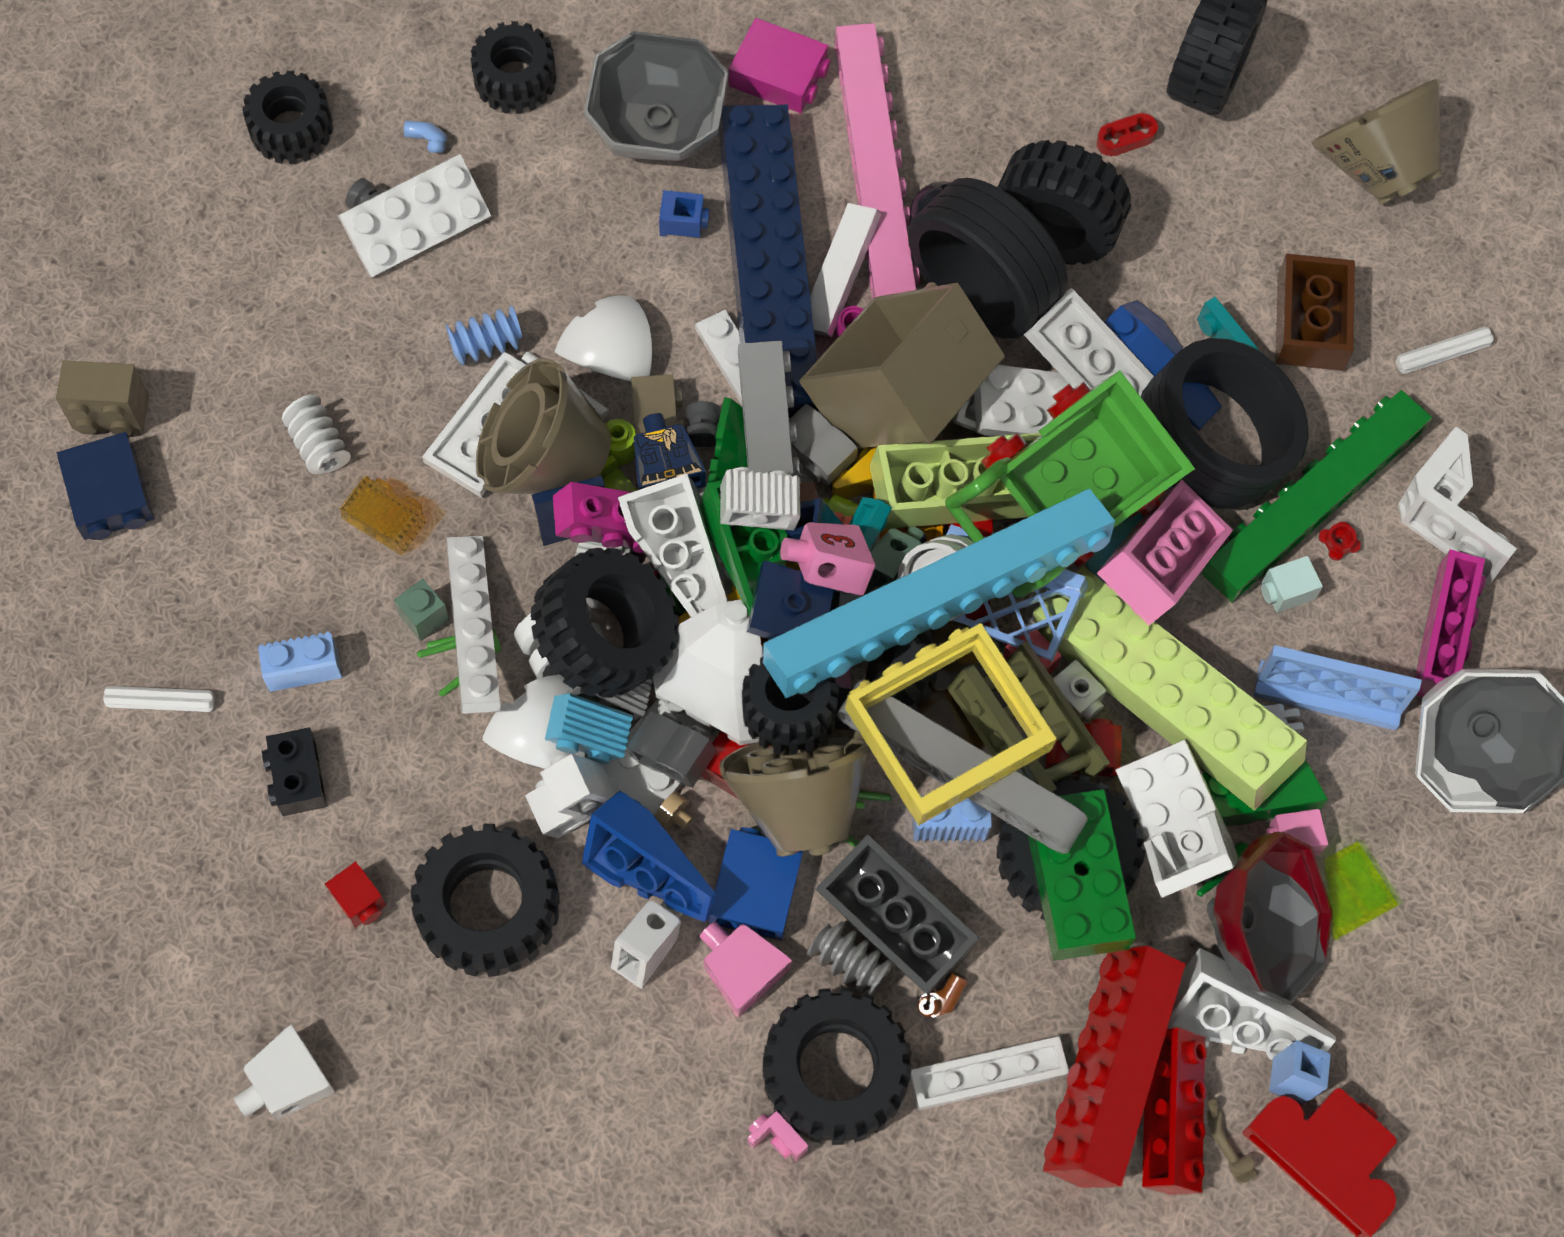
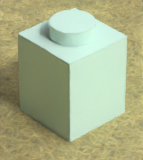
(1291, 584)

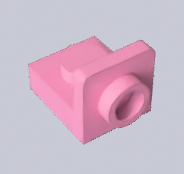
(785, 1138)

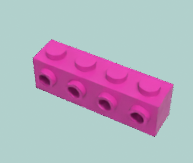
(592, 515)
(1450, 618)

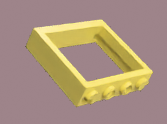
(928, 661)

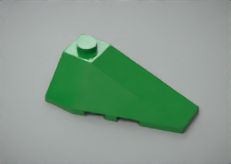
(730, 443)
(740, 547)

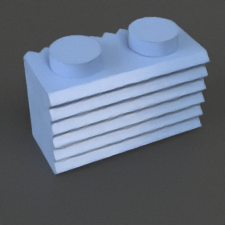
(299, 661)
(959, 822)

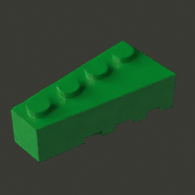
(1295, 794)

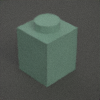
(421, 609)

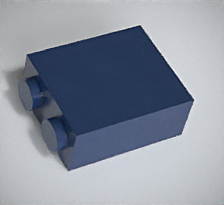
(105, 486)

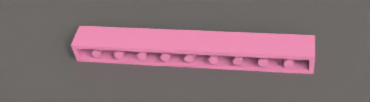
(874, 156)

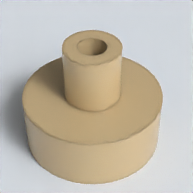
(673, 812)

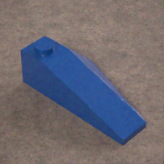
(1154, 347)
(634, 849)

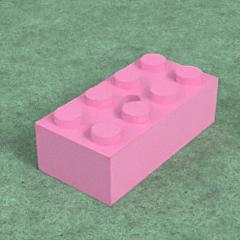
(1165, 553)

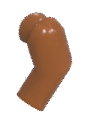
(943, 999)

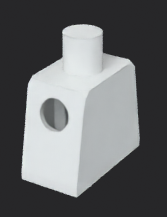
(645, 942)
(283, 1078)

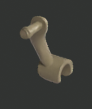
(1242, 1167)

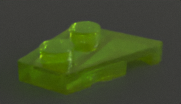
(1355, 890)

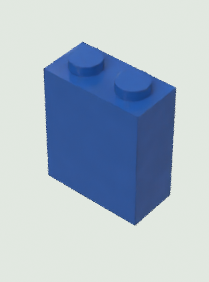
(755, 885)

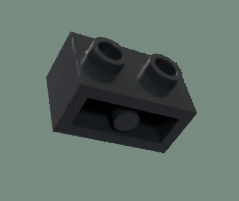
(294, 771)

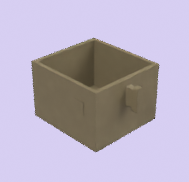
(903, 367)

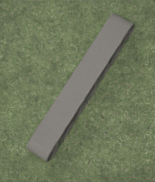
(949, 756)

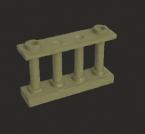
(999, 733)

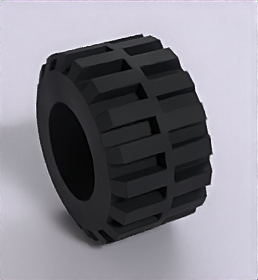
(519, 88)
(294, 138)
(787, 728)

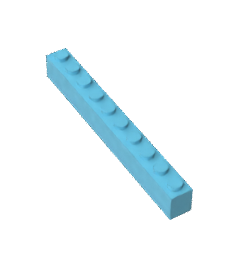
(937, 593)

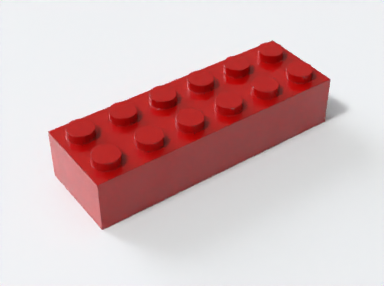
(1113, 1068)

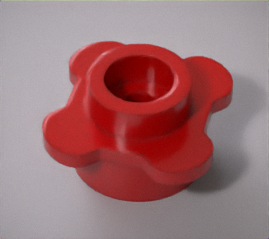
(1346, 533)

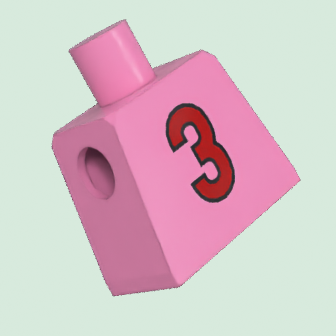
(831, 556)

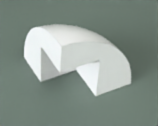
(610, 339)
(522, 725)

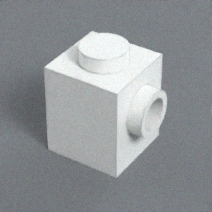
(1081, 690)

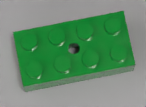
(1087, 911)

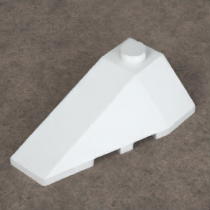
(676, 540)
(1224, 1013)

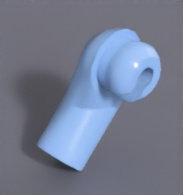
(428, 131)

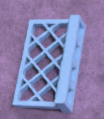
(1066, 584)
(1334, 687)

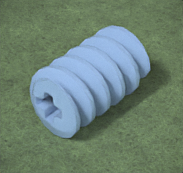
(485, 336)

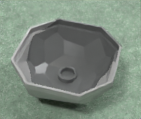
(656, 96)

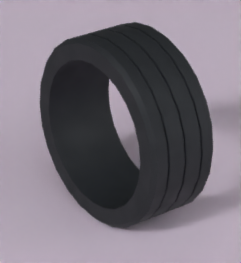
(994, 253)
(1261, 392)

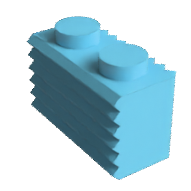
(588, 728)

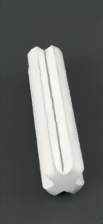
(1444, 350)
(158, 698)

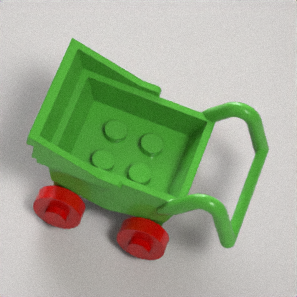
(1095, 442)

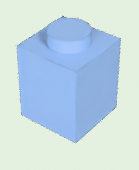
(1300, 1072)

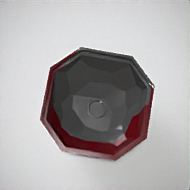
(1273, 918)

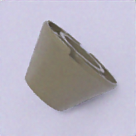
(541, 434)

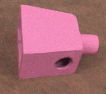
(742, 965)

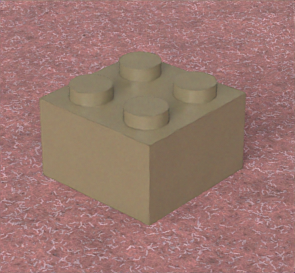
(102, 397)

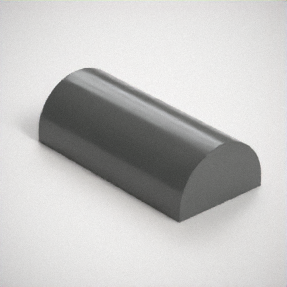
(898, 915)

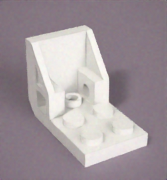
(1434, 513)
(1178, 817)

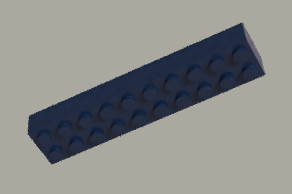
(767, 236)

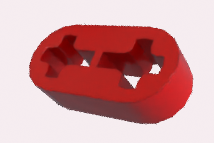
(1127, 136)

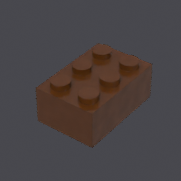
(1315, 312)

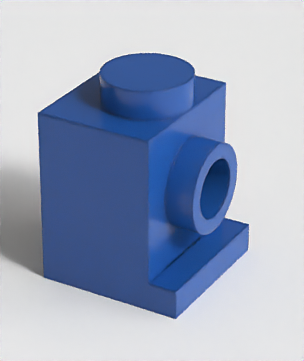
(683, 214)

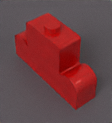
(1330, 1156)

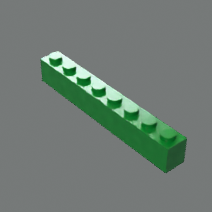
(1316, 495)

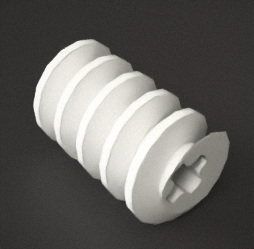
(314, 435)

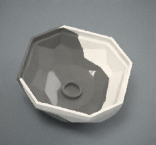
(1491, 740)

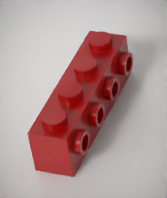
(1176, 1117)

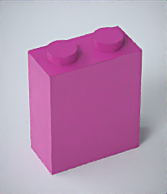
(779, 65)

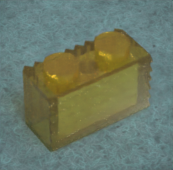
(383, 514)

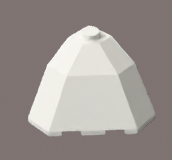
(710, 668)

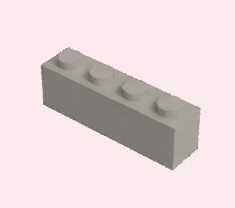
(766, 407)

